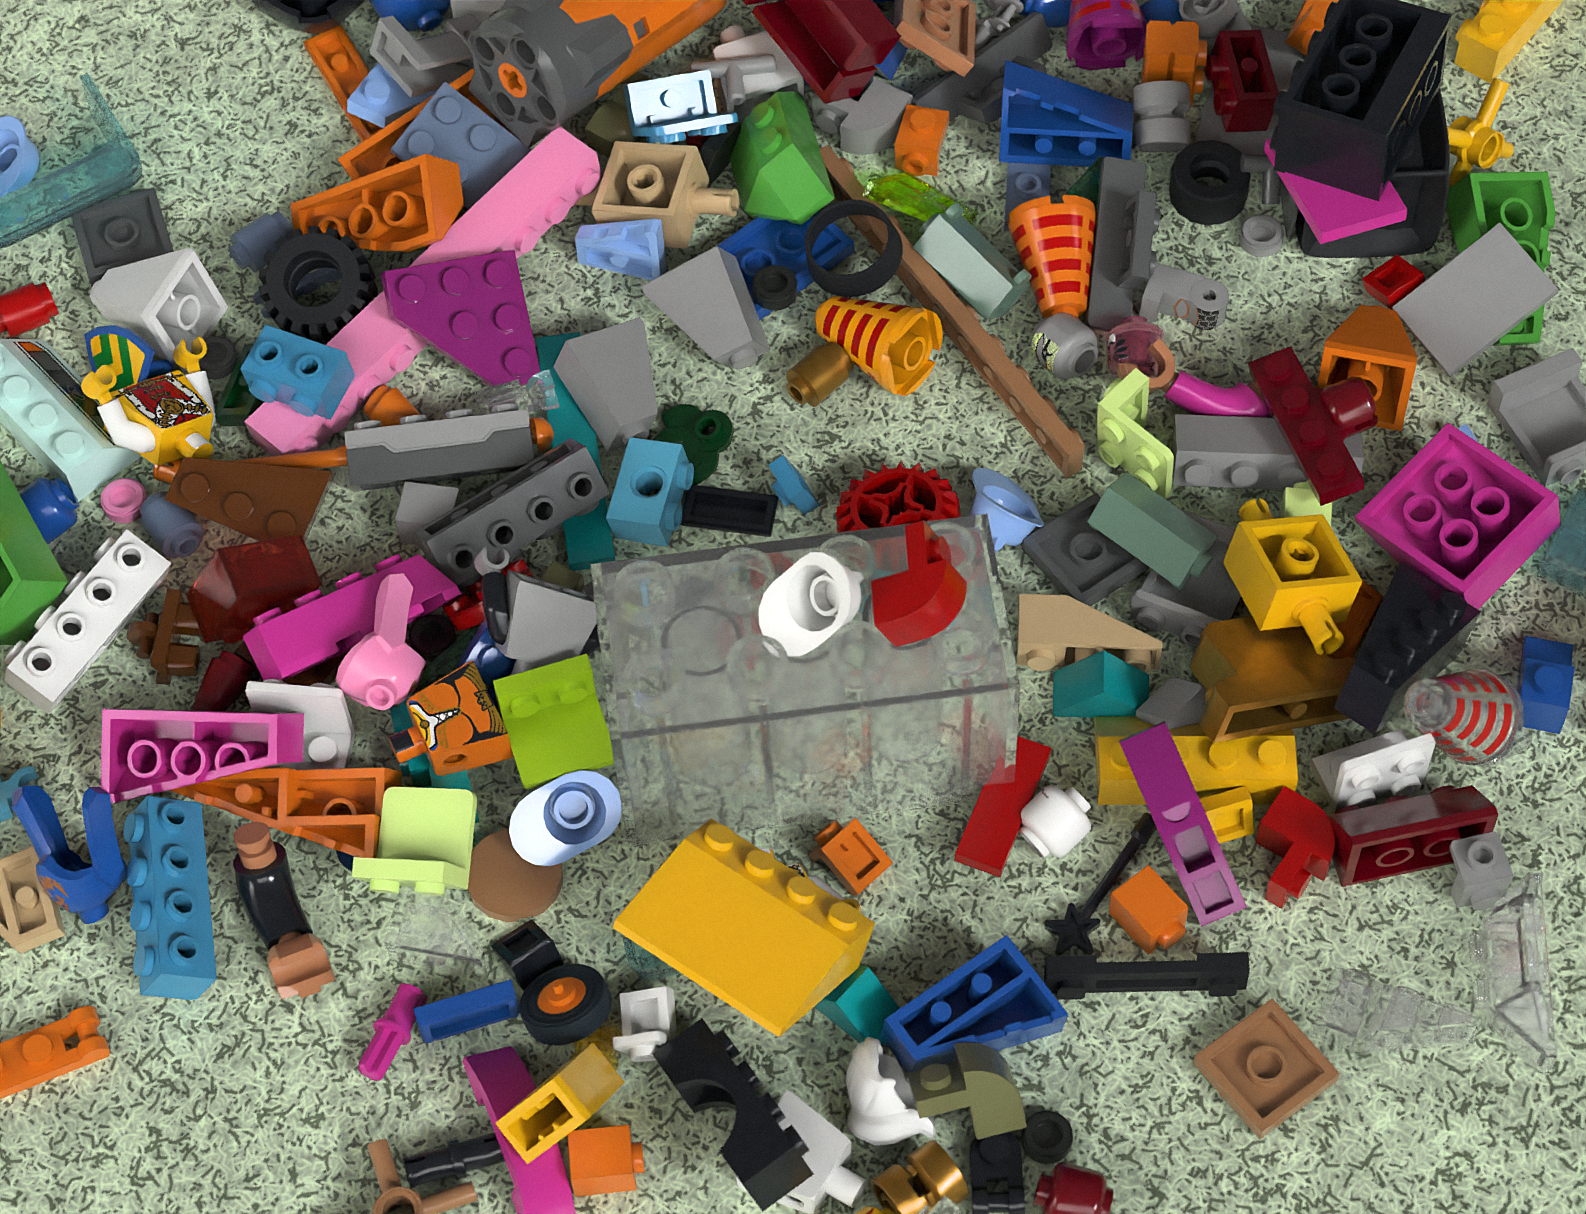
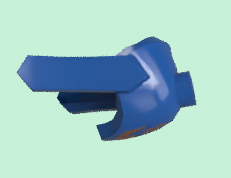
(61, 872)

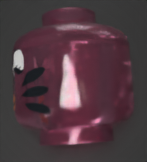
(1130, 344)

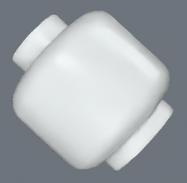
(1055, 821)

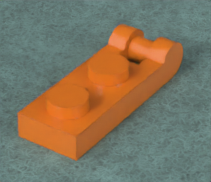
(43, 1053)

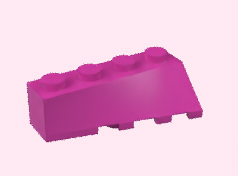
(338, 621)
(178, 748)

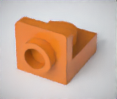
(850, 854)

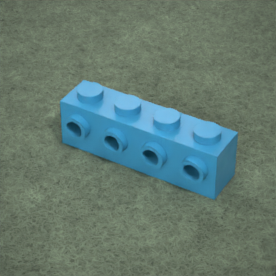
(170, 898)

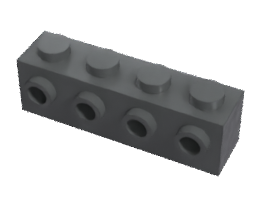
(513, 512)

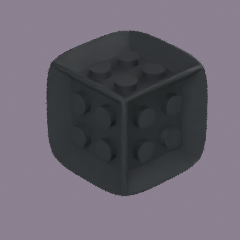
(1424, 189)

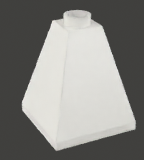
(161, 301)

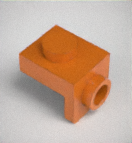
(920, 140)

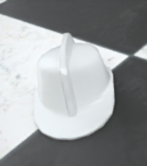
(810, 602)

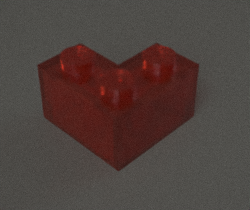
(247, 582)

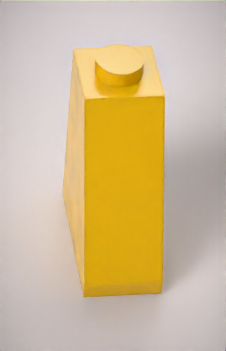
(560, 1103)

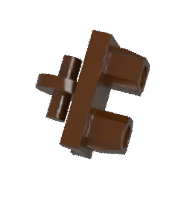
(168, 654)

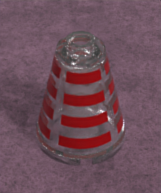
(1468, 714)

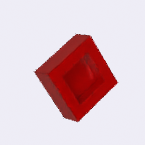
(1393, 281)

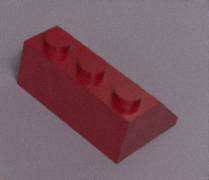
(1407, 832)

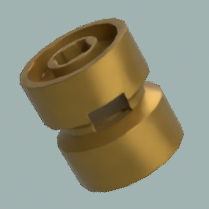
(932, 1175)

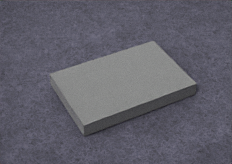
(1475, 300)

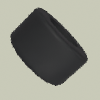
(1204, 203)

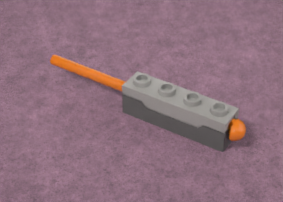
(429, 449)

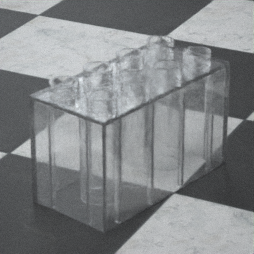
(759, 740)

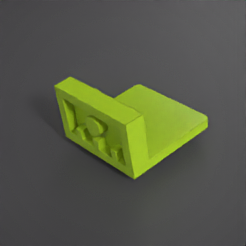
(554, 721)

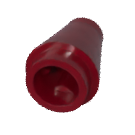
(222, 682)

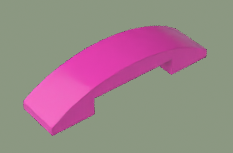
(501, 1083)

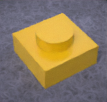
(1230, 814)

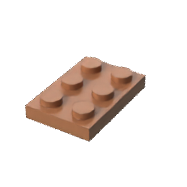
(940, 30)

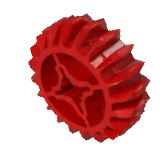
(896, 498)

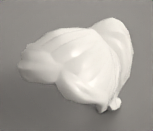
(881, 1098)

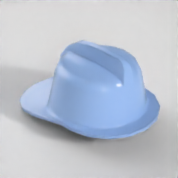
(17, 156)
(1009, 508)
(565, 817)

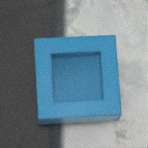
(791, 486)

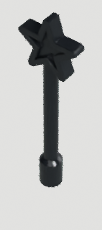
(1077, 926)

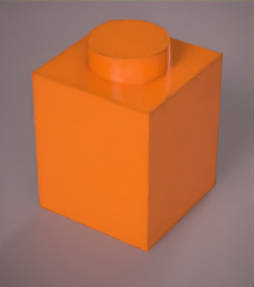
(1149, 911)
(604, 1160)

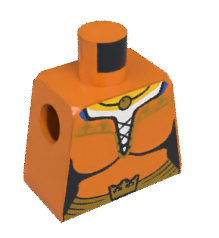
(454, 725)

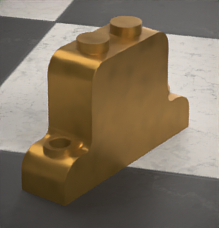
(1264, 680)

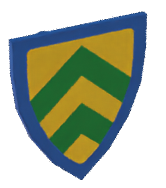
(125, 353)

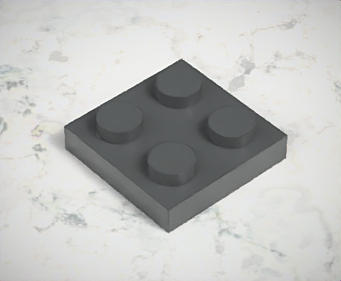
(121, 232)
(1079, 558)

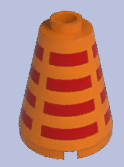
(1056, 250)

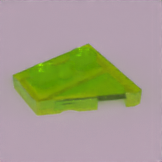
(912, 196)

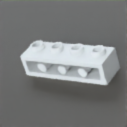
(86, 621)

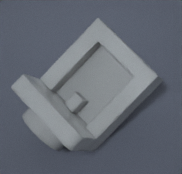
(1481, 870)

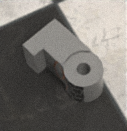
(1185, 297)

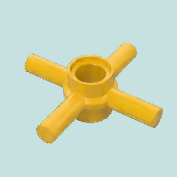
(1475, 140)

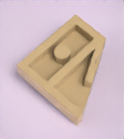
(26, 909)

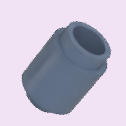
(257, 238)
(171, 526)

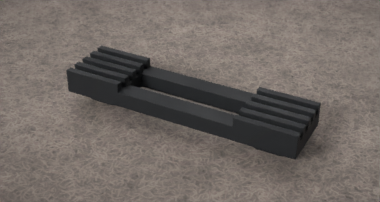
(1217, 972)

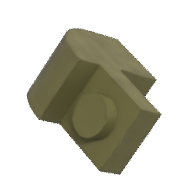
(975, 1081)

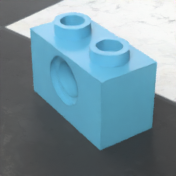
(644, 468)

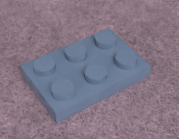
(465, 135)

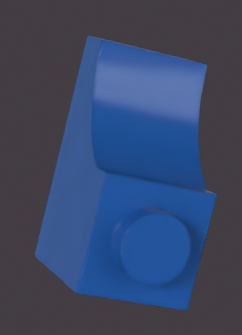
(1545, 683)

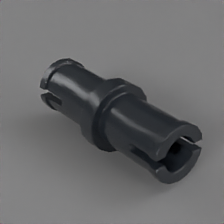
(452, 1160)

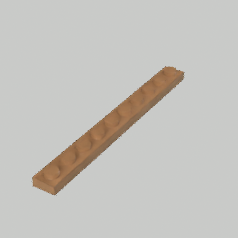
(963, 328)

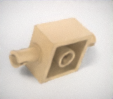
(658, 184)

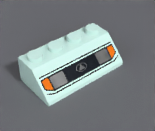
(54, 417)

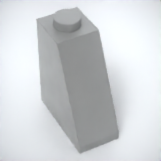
(712, 307)
(611, 381)

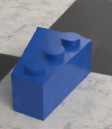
(1060, 121)
(985, 1001)

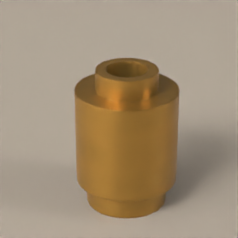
(818, 374)

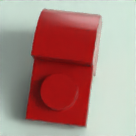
(925, 596)
(1302, 837)

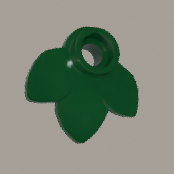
(686, 427)

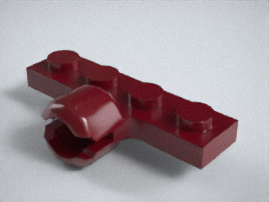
(1316, 421)

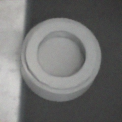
(1261, 235)

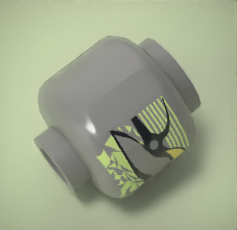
(1064, 345)

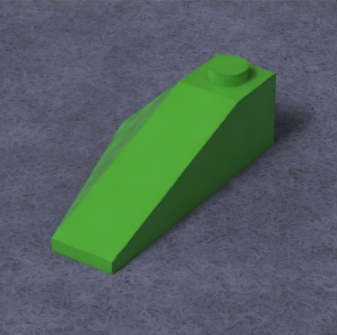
(1526, 211)

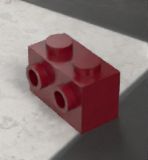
(1242, 80)

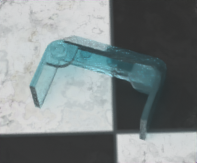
(76, 186)

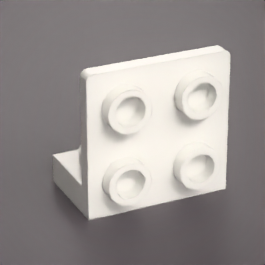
(327, 720)
(1374, 769)

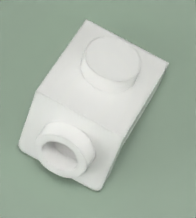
(647, 1022)

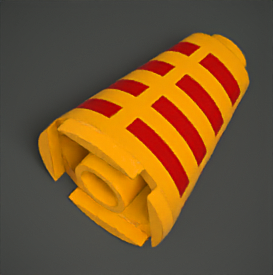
(883, 339)

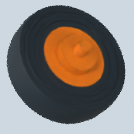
(565, 1004)

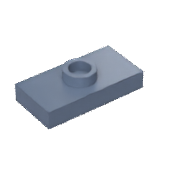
(1025, 184)

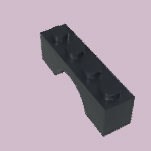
(757, 1149)

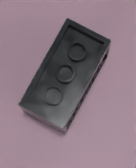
(1360, 94)

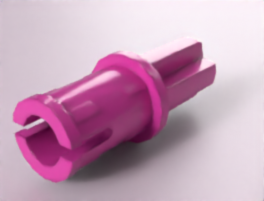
(391, 1031)

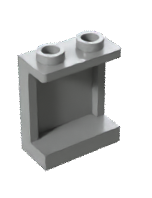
(1546, 416)
(1200, 602)

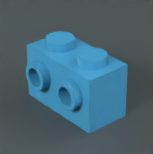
(297, 372)

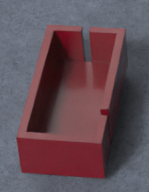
(830, 41)

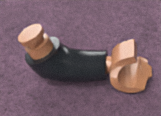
(273, 907)

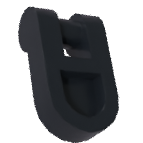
(996, 1160)

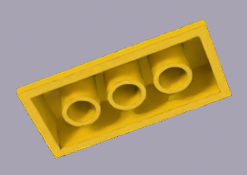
(1257, 762)

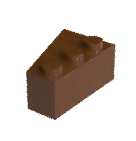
(251, 497)

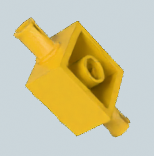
(1292, 573)

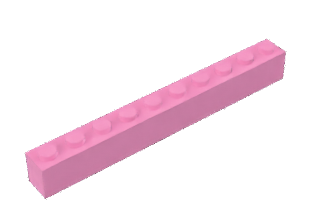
(504, 219)

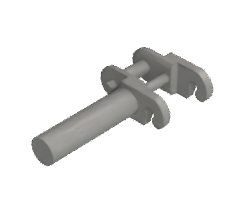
(992, 26)

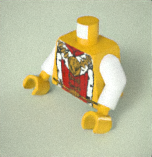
(162, 415)

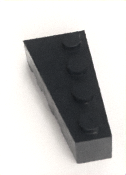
(1409, 640)

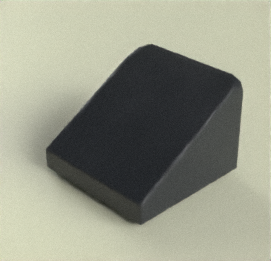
(527, 953)

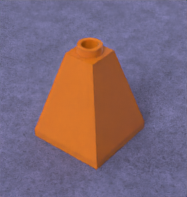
(1379, 351)

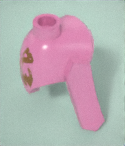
(382, 666)

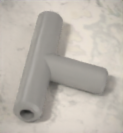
(733, 70)

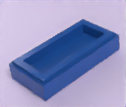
(467, 1011)

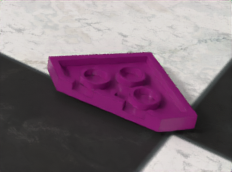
(468, 313)

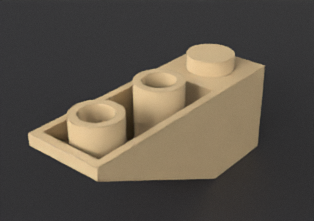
(1064, 631)

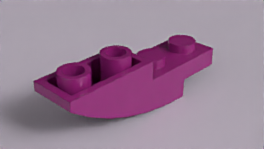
(1182, 824)

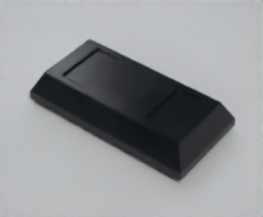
(729, 510)

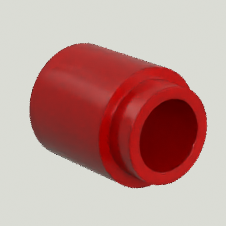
(26, 309)

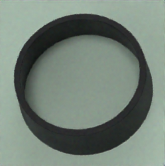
(868, 279)

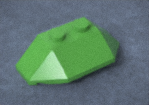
(780, 162)

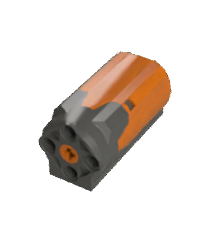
(556, 57)

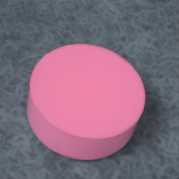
(123, 500)

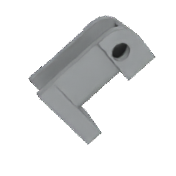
(424, 62)

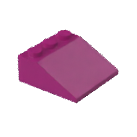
(1461, 516)

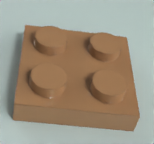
(1266, 1068)

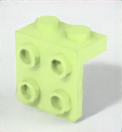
(1123, 438)
(422, 841)

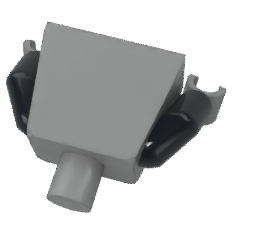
(535, 618)

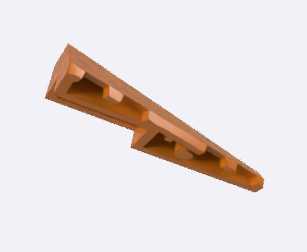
(320, 805)

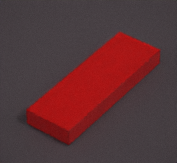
(998, 811)

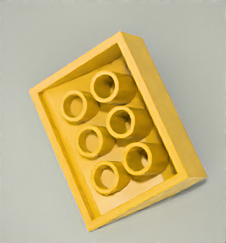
(746, 927)

